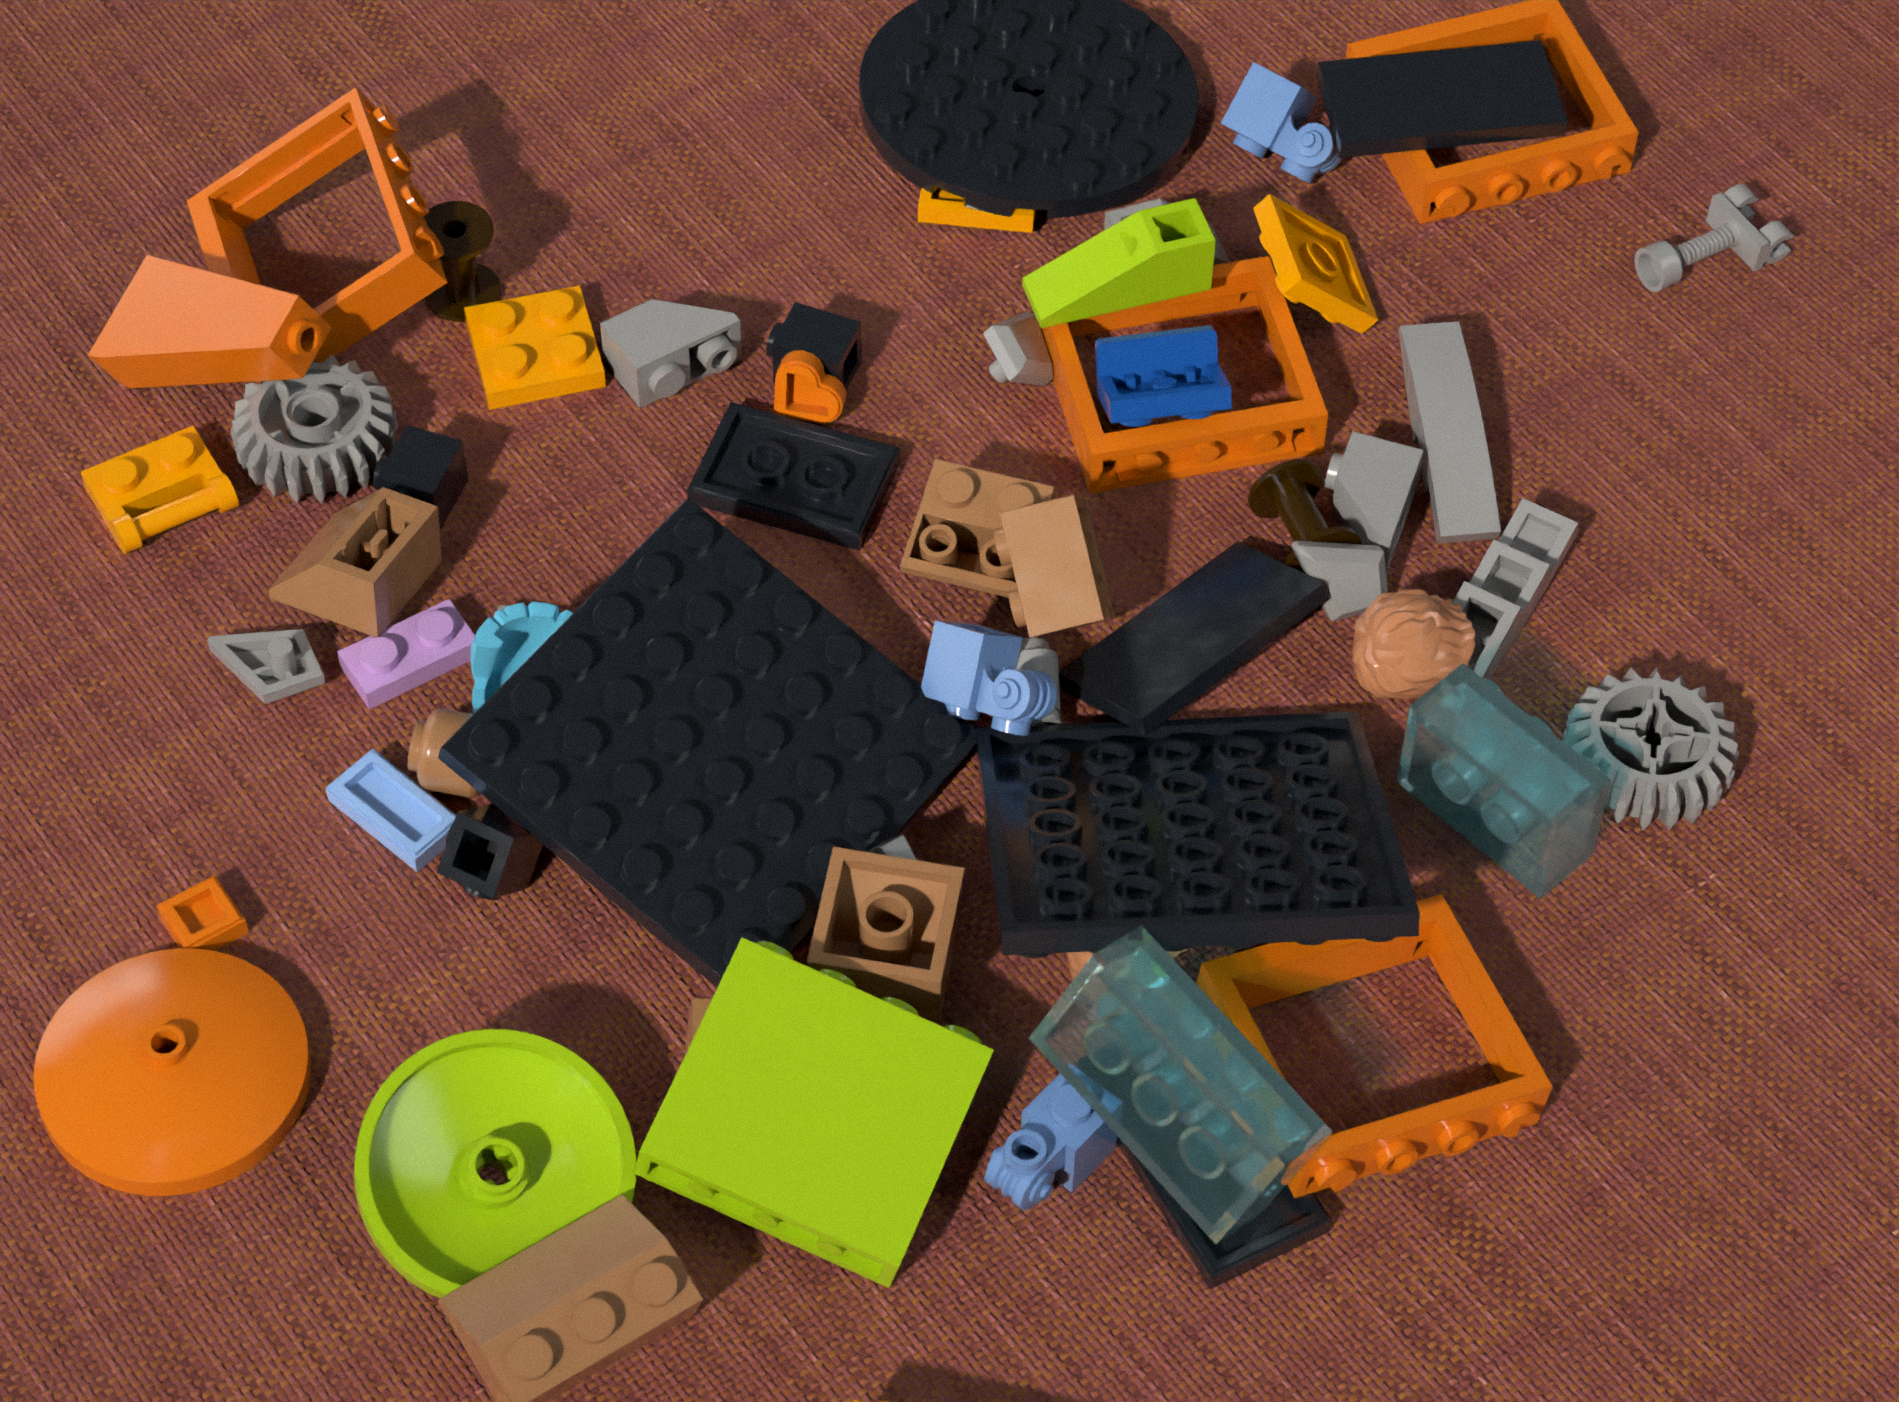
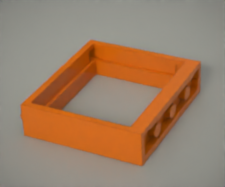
(295, 163)
(1527, 169)
(1202, 444)
(1399, 1140)

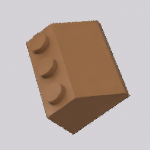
(571, 1304)

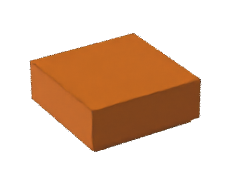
(202, 916)

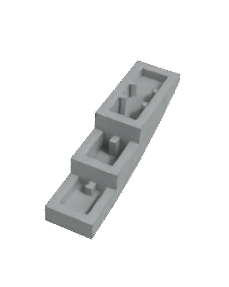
(1450, 431)
(1513, 581)

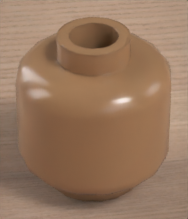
(424, 751)

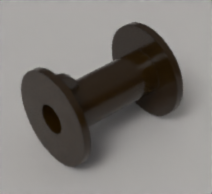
(463, 233)
(1289, 494)

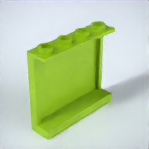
(814, 1110)

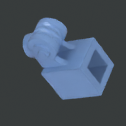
(1271, 116)
(977, 673)
(1057, 1141)

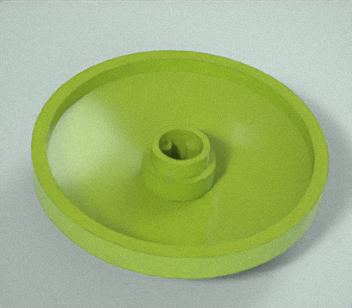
(476, 1106)

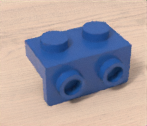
(1161, 376)

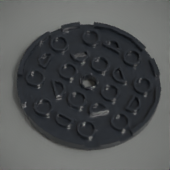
(1106, 116)

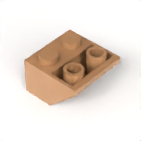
(956, 524)
(365, 562)

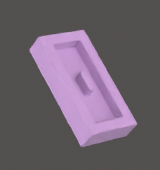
(407, 654)

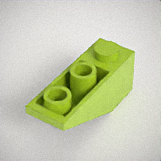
(1131, 264)

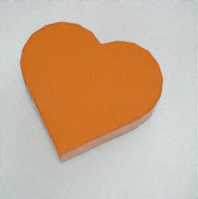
(806, 391)

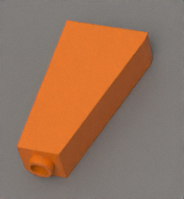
(205, 329)

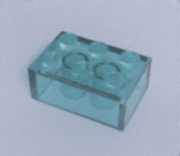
(1502, 780)

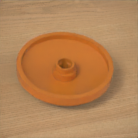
(172, 1072)

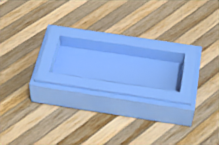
(392, 809)

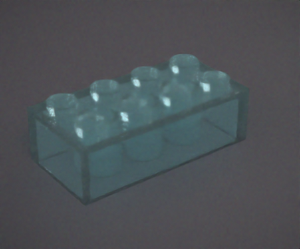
(1179, 1084)

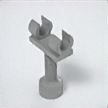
(1729, 216)

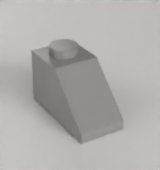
(1374, 489)

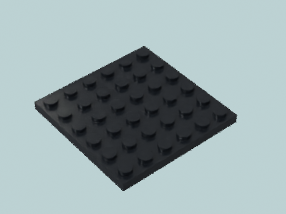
(708, 744)
(1192, 833)

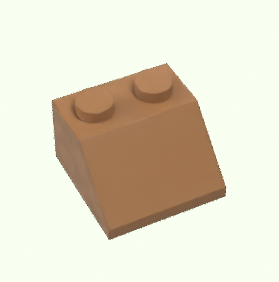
(1054, 566)
(889, 926)

